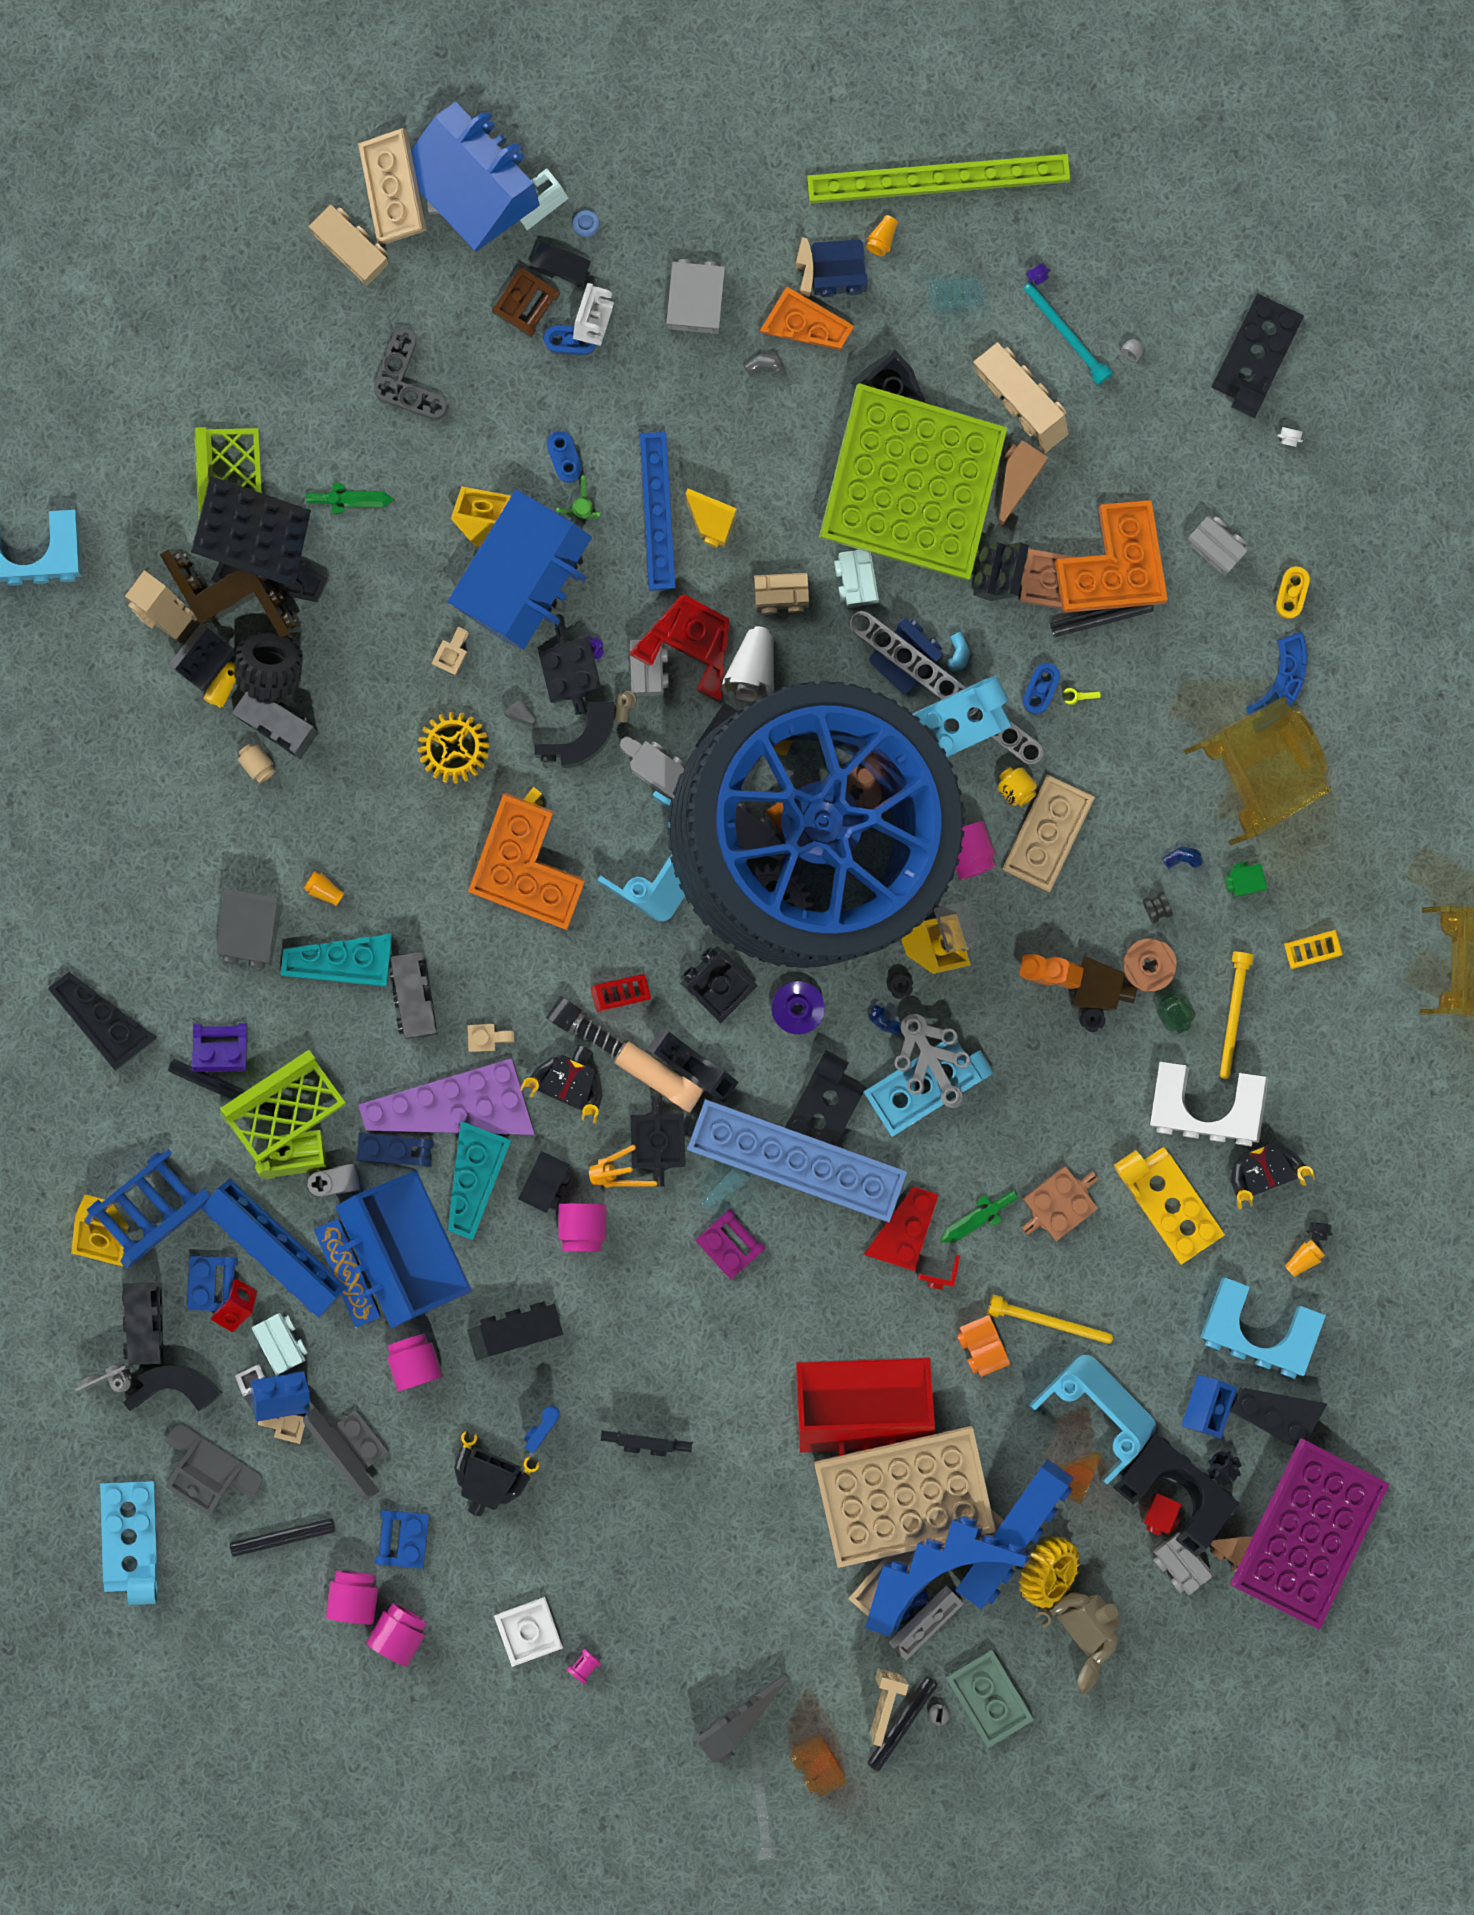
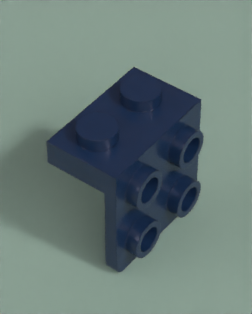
(839, 268)
(911, 633)

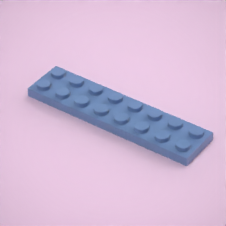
(797, 1161)

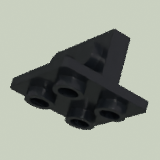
(202, 657)

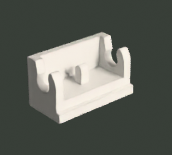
(593, 315)

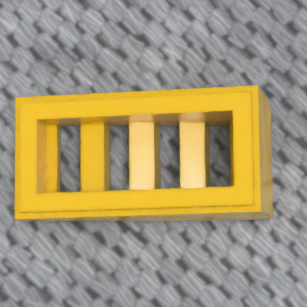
(1338, 951)

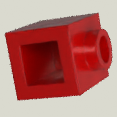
(1161, 1515)

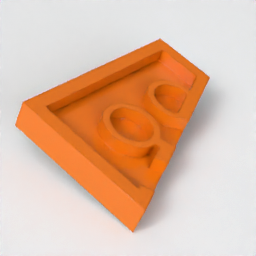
(807, 322)

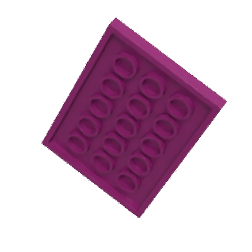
(1309, 1534)

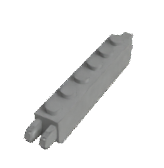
(662, 774)

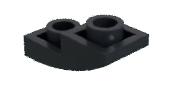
(560, 263)

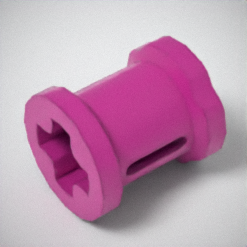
(584, 1666)

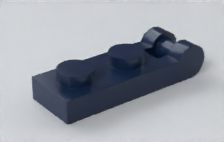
(394, 1149)

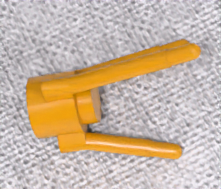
(606, 1173)

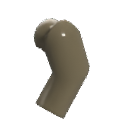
(624, 702)

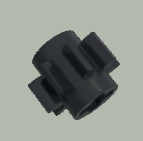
(1224, 1467)

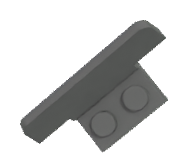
(350, 1446)
(206, 1471)

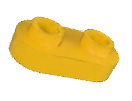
(1292, 593)

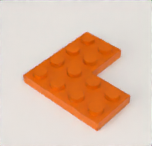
(1127, 573)
(510, 868)

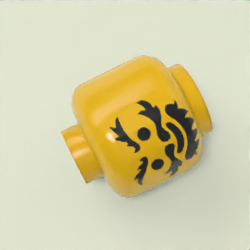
(1017, 786)

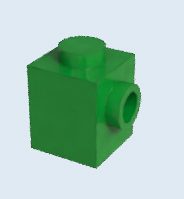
(1245, 880)

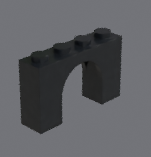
(1210, 1502)

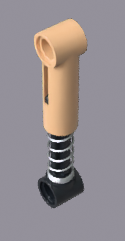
(627, 1056)

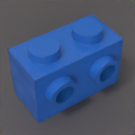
(279, 1396)
(1209, 1406)

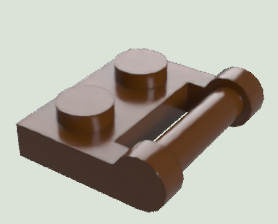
(519, 296)

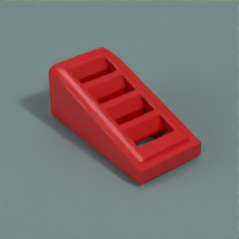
(598, 998)

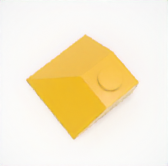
(477, 512)
(711, 517)
(928, 949)
(94, 1239)

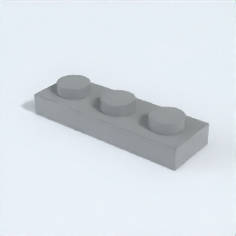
(926, 1623)

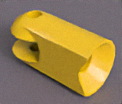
(221, 686)

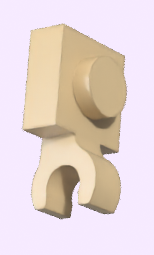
(450, 655)
(484, 1038)
(287, 1428)

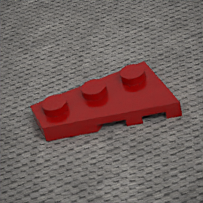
(904, 1235)

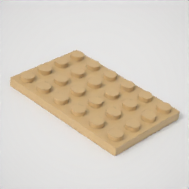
(902, 1494)

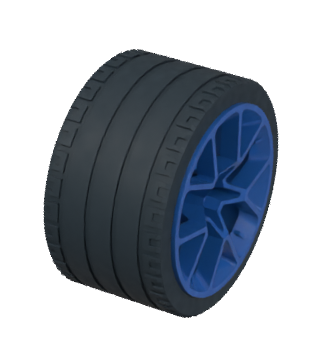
(818, 824)

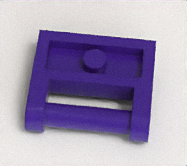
(220, 1056)

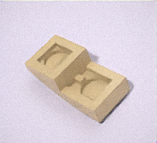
(805, 263)

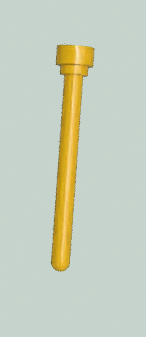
(1242, 963)
(1001, 1307)

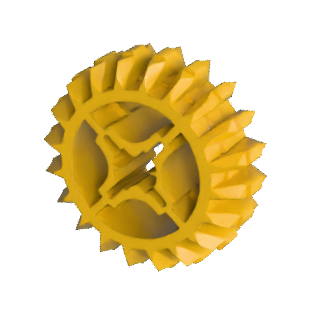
(433, 735)
(1049, 1571)

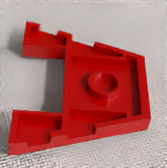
(696, 633)

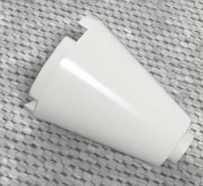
(753, 667)

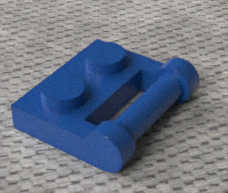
(203, 1281)
(537, 1435)
(411, 1539)

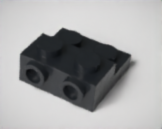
(1000, 570)
(718, 983)

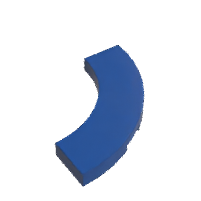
(1290, 674)

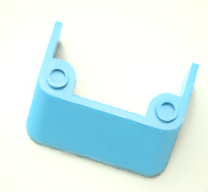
(657, 898)
(1089, 1376)

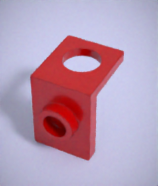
(938, 1283)
(235, 1309)

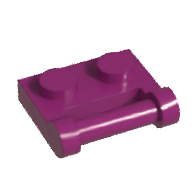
(723, 1250)

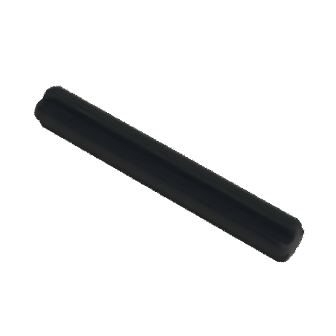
(1096, 618)
(282, 1537)
(902, 1723)

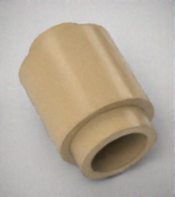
(256, 763)

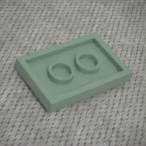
(989, 1698)

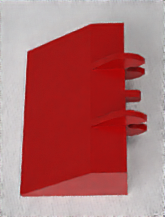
(863, 1403)

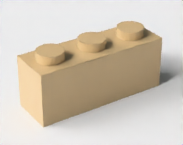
(349, 244)

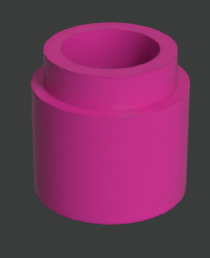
(976, 852)
(582, 1227)
(413, 1362)
(352, 1597)
(398, 1634)

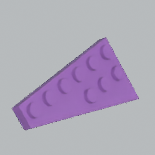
(480, 1097)

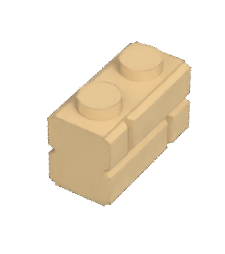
(781, 592)

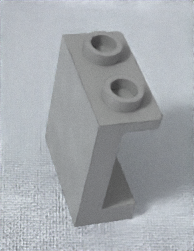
(695, 296)

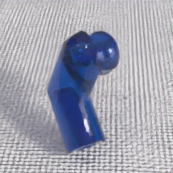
(1183, 854)
(884, 1024)
(921, 1599)

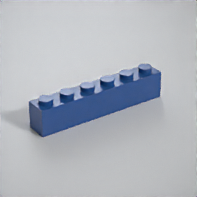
(274, 1248)
(1019, 1528)

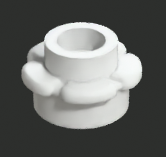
(1290, 436)

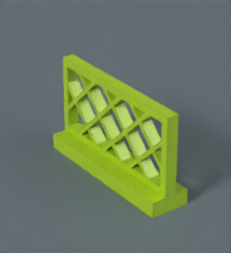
(204, 461)
(272, 1086)

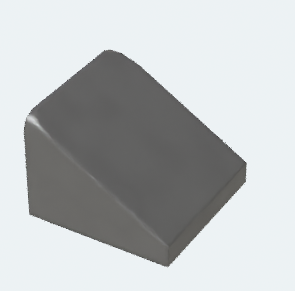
(520, 713)
(244, 1380)

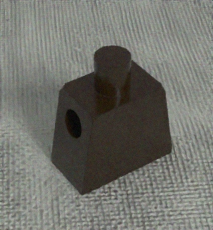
(1101, 987)

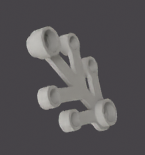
(929, 1056)

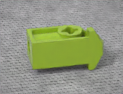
(303, 1155)

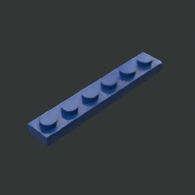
(657, 511)

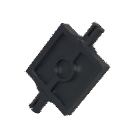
(569, 670)
(658, 1141)
(634, 1443)

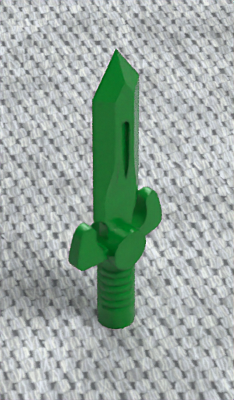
(349, 498)
(978, 1217)

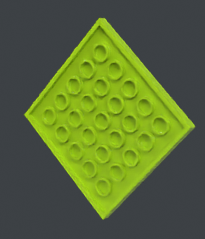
(913, 482)

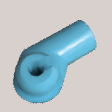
(961, 653)

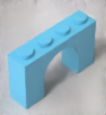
(60, 560)
(1224, 1330)

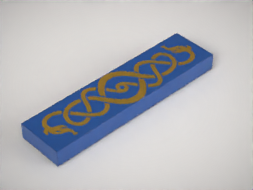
(342, 1266)

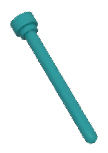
(1098, 370)

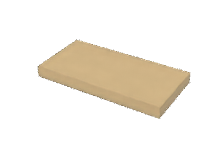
(392, 186)
(1048, 833)

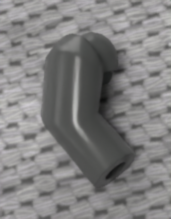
(764, 360)

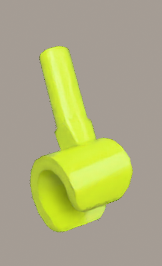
(1081, 696)

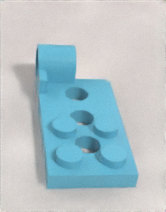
(987, 696)
(920, 1105)
(143, 1581)

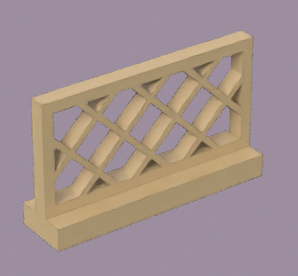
(890, 1684)

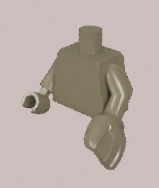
(1091, 1626)

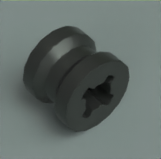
(1157, 907)

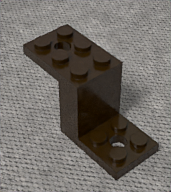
(229, 593)

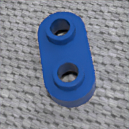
(568, 345)
(564, 456)
(1041, 689)

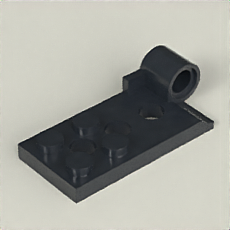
(1251, 394)
(827, 1077)

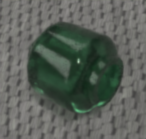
(1175, 1012)

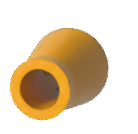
(881, 238)
(322, 888)
(1305, 1258)

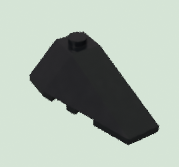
(892, 375)

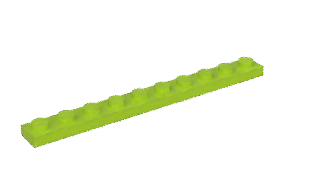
(938, 178)

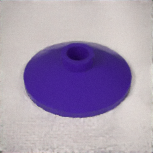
(808, 998)

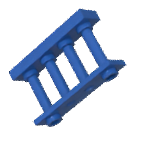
(152, 1234)

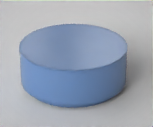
(586, 223)

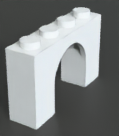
(1241, 1123)

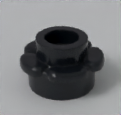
(898, 992)
(1092, 1026)
(1319, 1231)

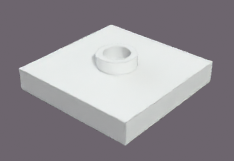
(528, 1631)

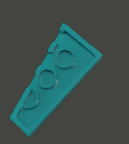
(348, 961)
(475, 1173)

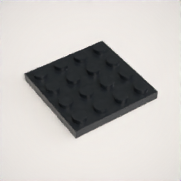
(251, 531)

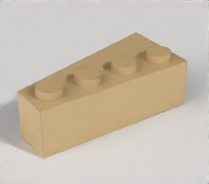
(1022, 396)
(160, 608)

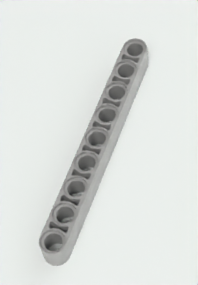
(938, 676)

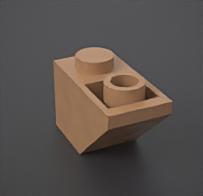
(1230, 1548)

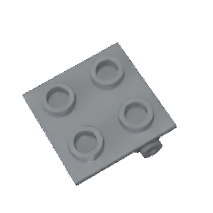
(116, 1375)

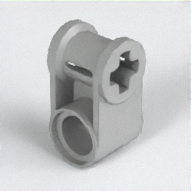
(339, 1180)

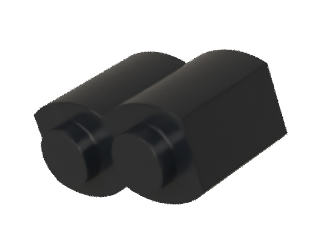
(545, 1182)

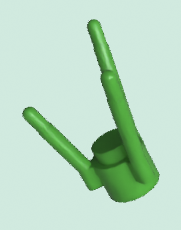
(582, 507)

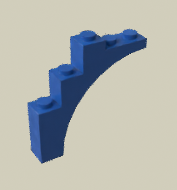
(963, 1546)

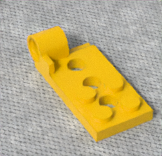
(1137, 1175)

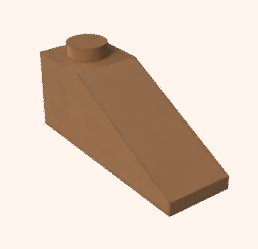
(1020, 472)

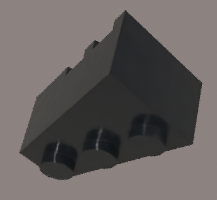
(1278, 1414)

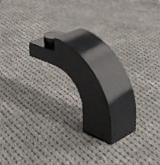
(588, 744)
(692, 1065)
(190, 1382)

